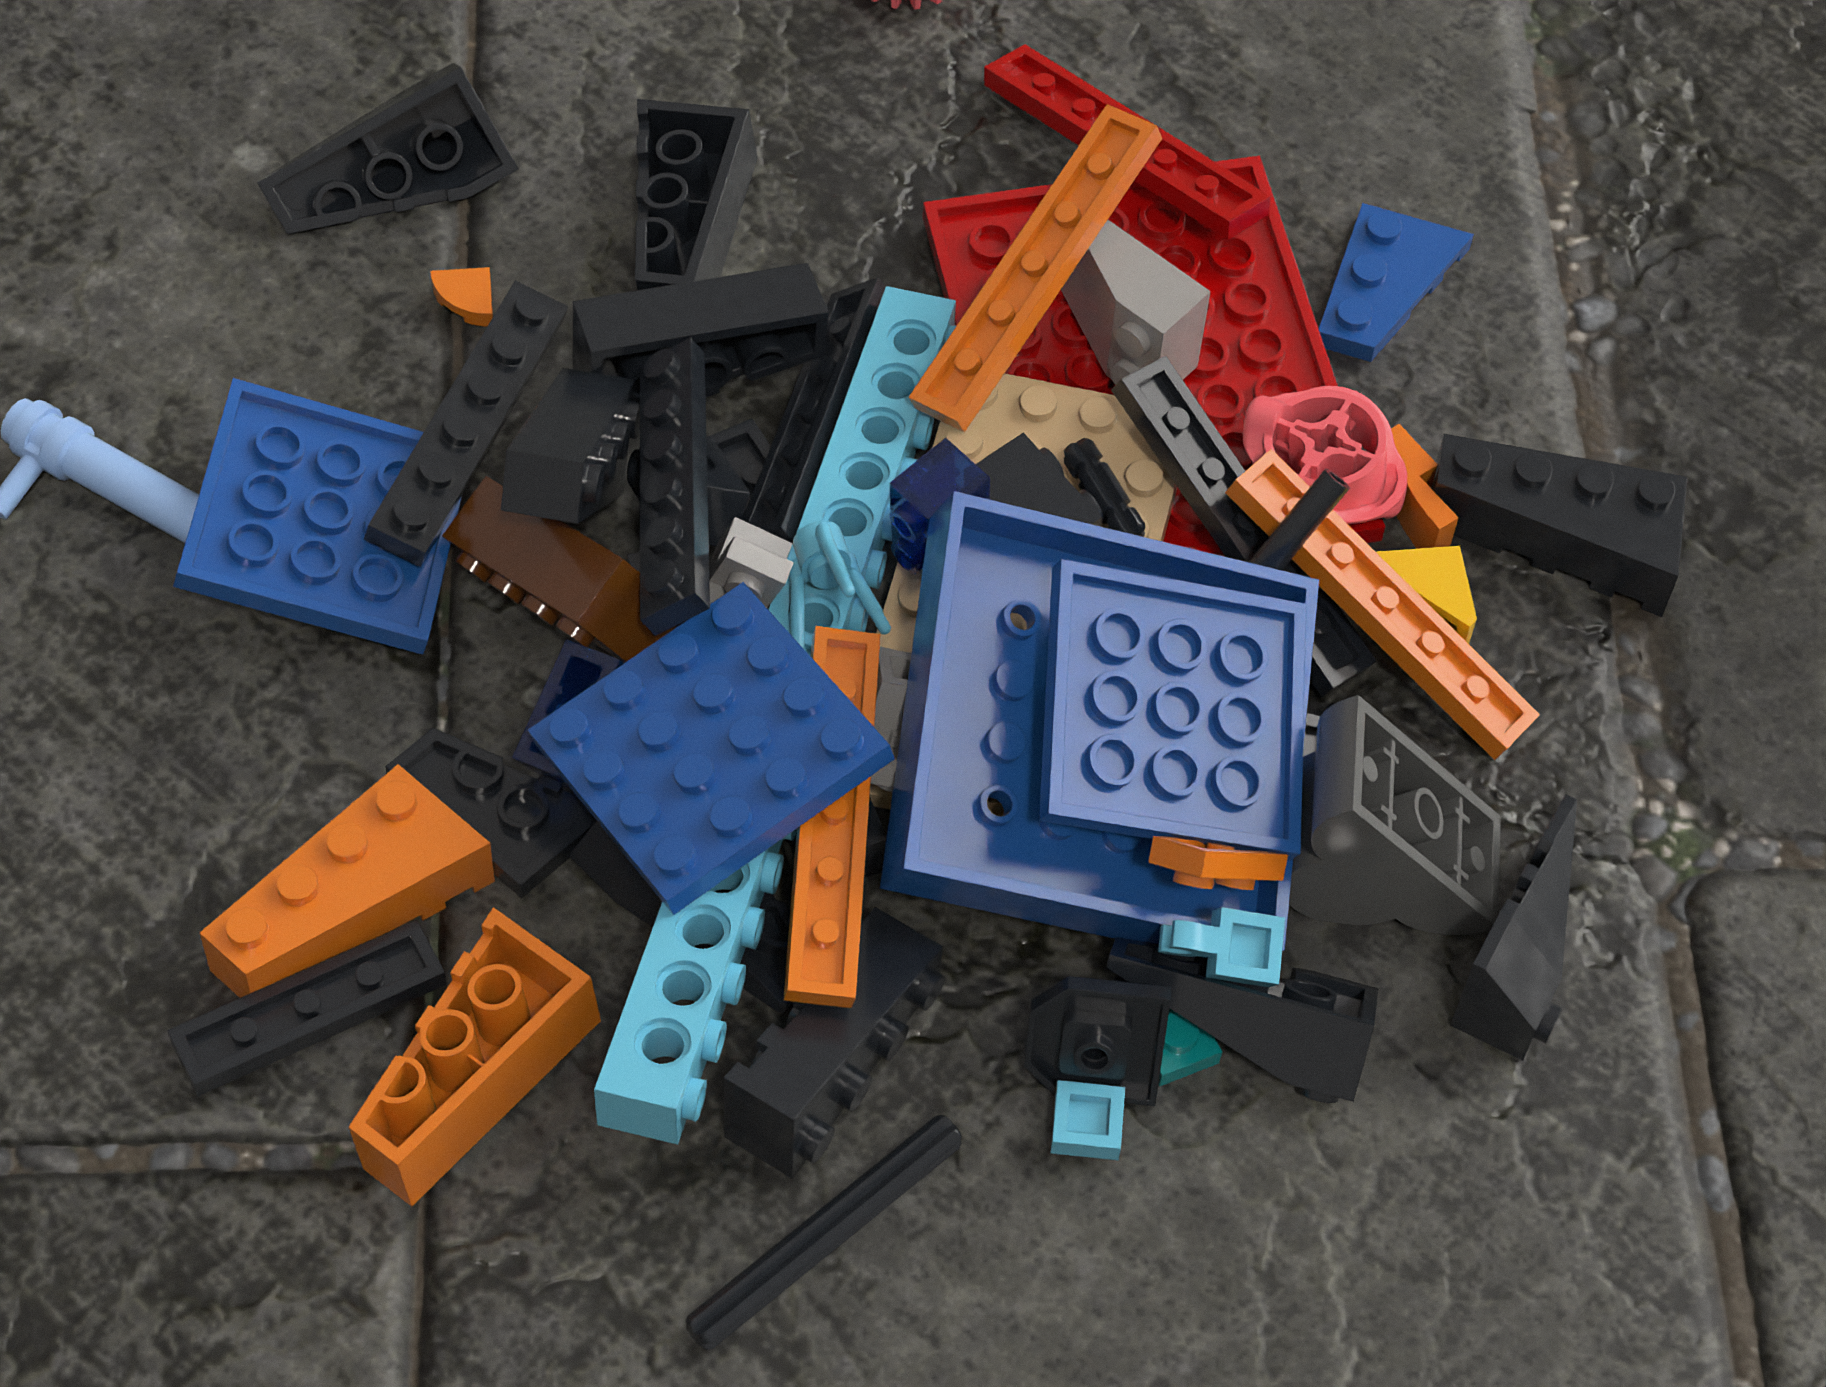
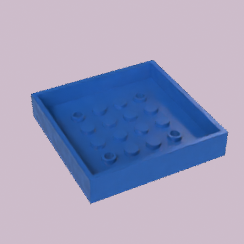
(979, 731)

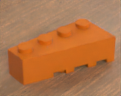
(357, 878)
(474, 1057)

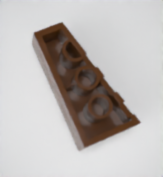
(555, 570)

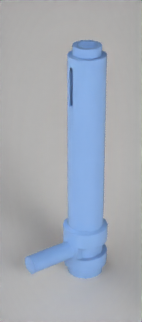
(73, 452)

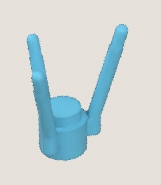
(826, 564)

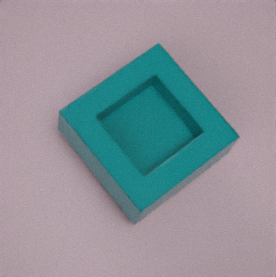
(1186, 1049)

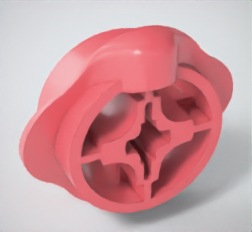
(1328, 431)

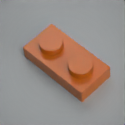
(1204, 864)

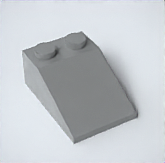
(1136, 306)

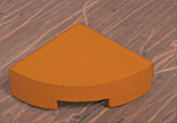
(465, 293)

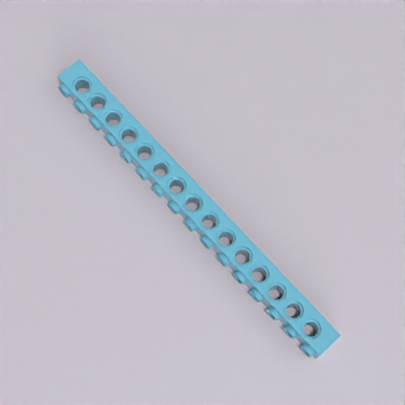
(867, 451)

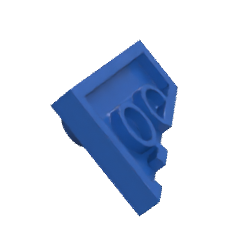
(1384, 276)

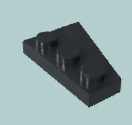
(523, 817)

